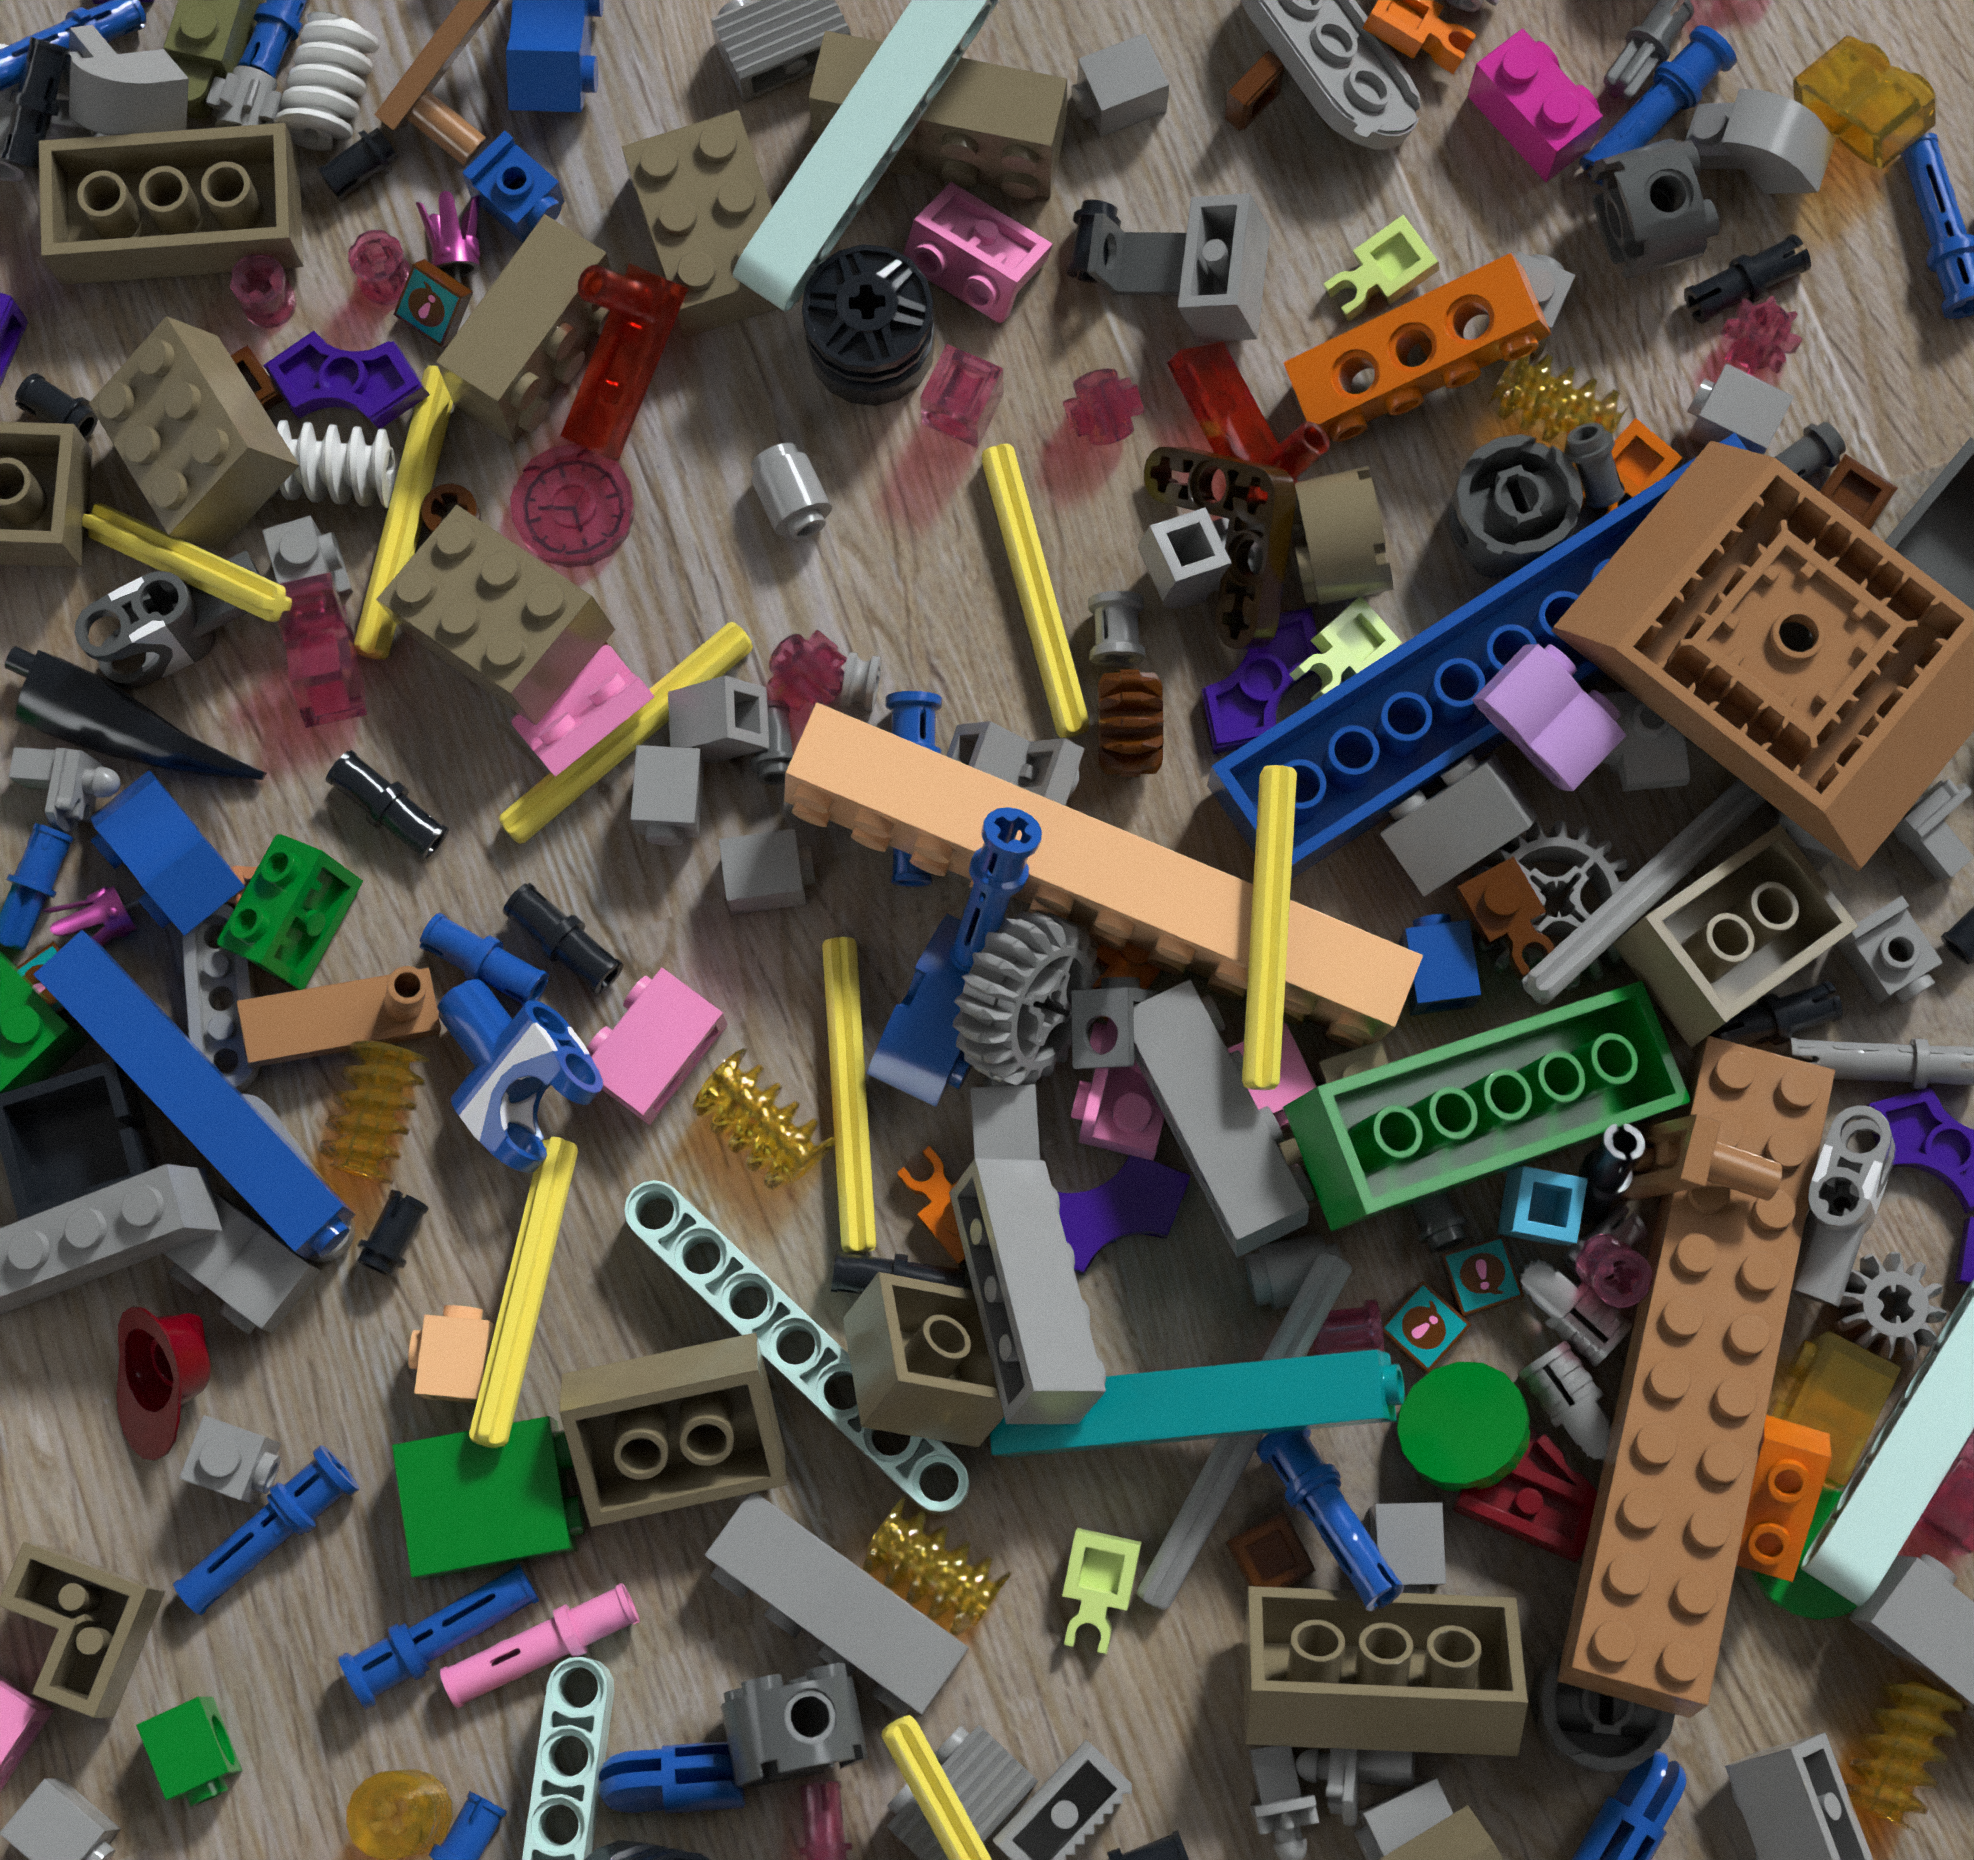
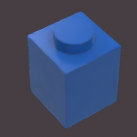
(1448, 968)

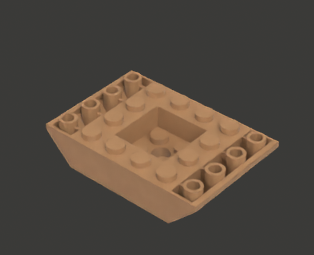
(1693, 632)

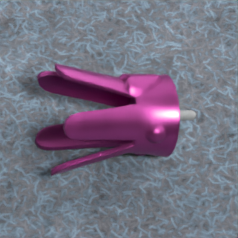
(452, 249)
(105, 908)

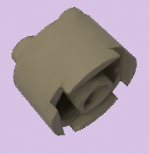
(1340, 537)

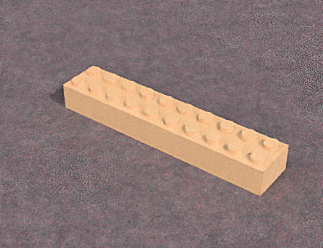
(1094, 875)

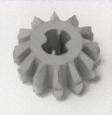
(1911, 1307)

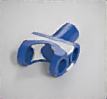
(513, 1069)

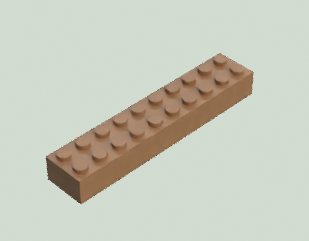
(1696, 1395)

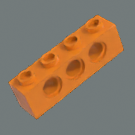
(1326, 372)

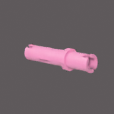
(562, 1635)

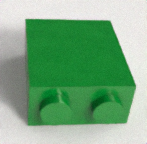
(487, 1505)

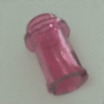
(823, 1827)

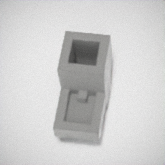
(124, 90)
(1768, 137)
(1189, 557)
(1037, 766)

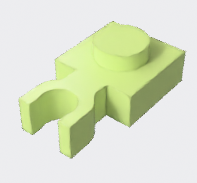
(1389, 263)
(1348, 645)
(1100, 1577)

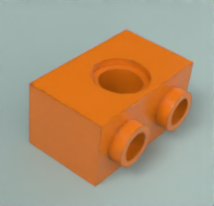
(1783, 1497)

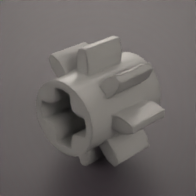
(244, 98)

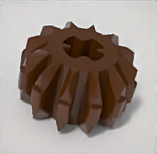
(1130, 723)

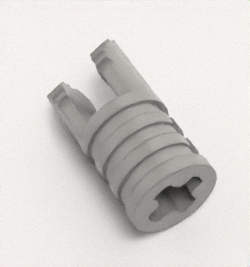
(1558, 1295)
(1583, 1420)

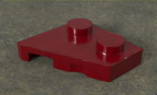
(1537, 1501)

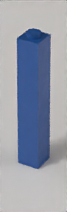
(196, 1097)

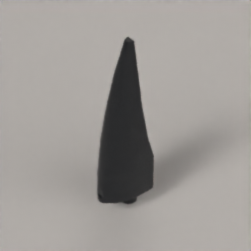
(103, 718)

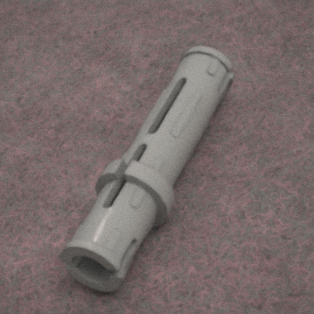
(1889, 1062)

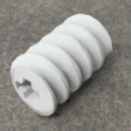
(324, 79)
(339, 466)

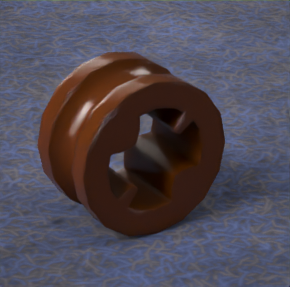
(445, 494)

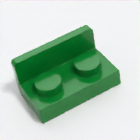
(290, 910)

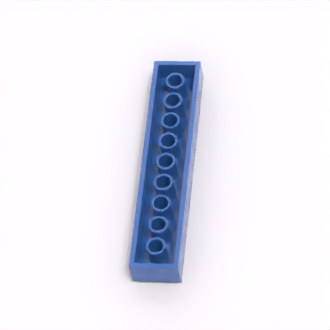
(1414, 707)

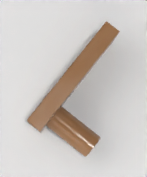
(412, 96)
(335, 1015)
(1687, 1154)

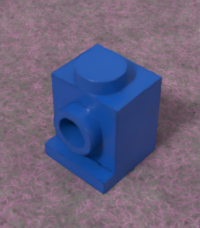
(498, 172)

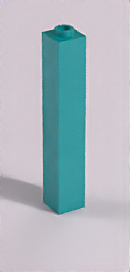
(1221, 1404)

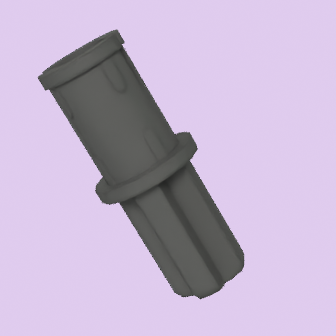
(1646, 48)

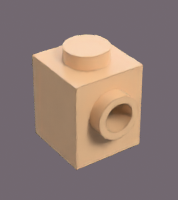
(451, 1354)

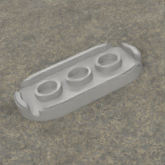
(1341, 68)

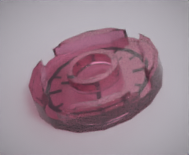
(572, 506)

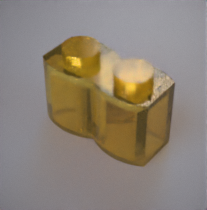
(1866, 100)

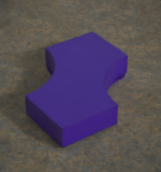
(368, 381)
(1249, 697)
(1931, 1141)
(1133, 1202)

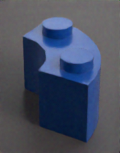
(551, 54)
(165, 853)
(919, 1039)

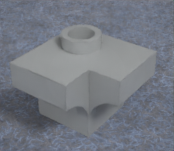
(1651, 752)

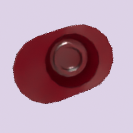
(158, 1372)

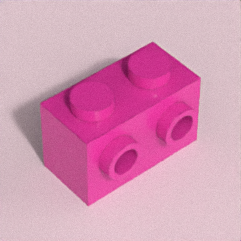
(1535, 104)

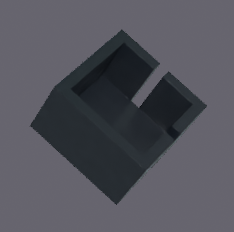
(72, 1137)

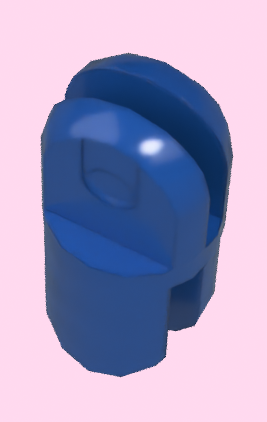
(671, 1779)
(1634, 1819)

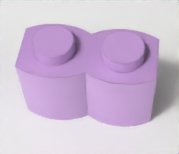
(1550, 715)

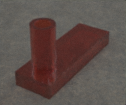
(626, 354)
(1233, 418)

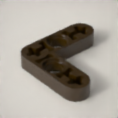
(1249, 522)

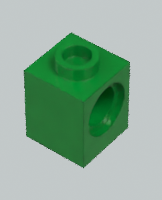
(190, 1751)

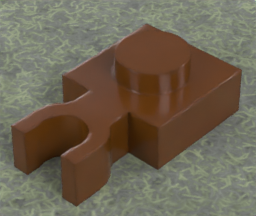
(1504, 907)

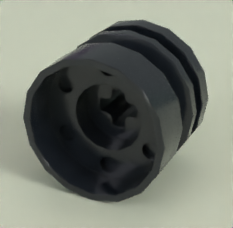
(874, 357)

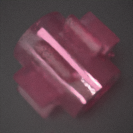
(1761, 321)
(1103, 406)
(807, 670)

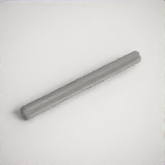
(1641, 892)
(1233, 1453)

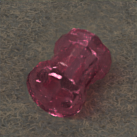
(371, 250)
(264, 272)
(1631, 1277)
(1351, 1330)

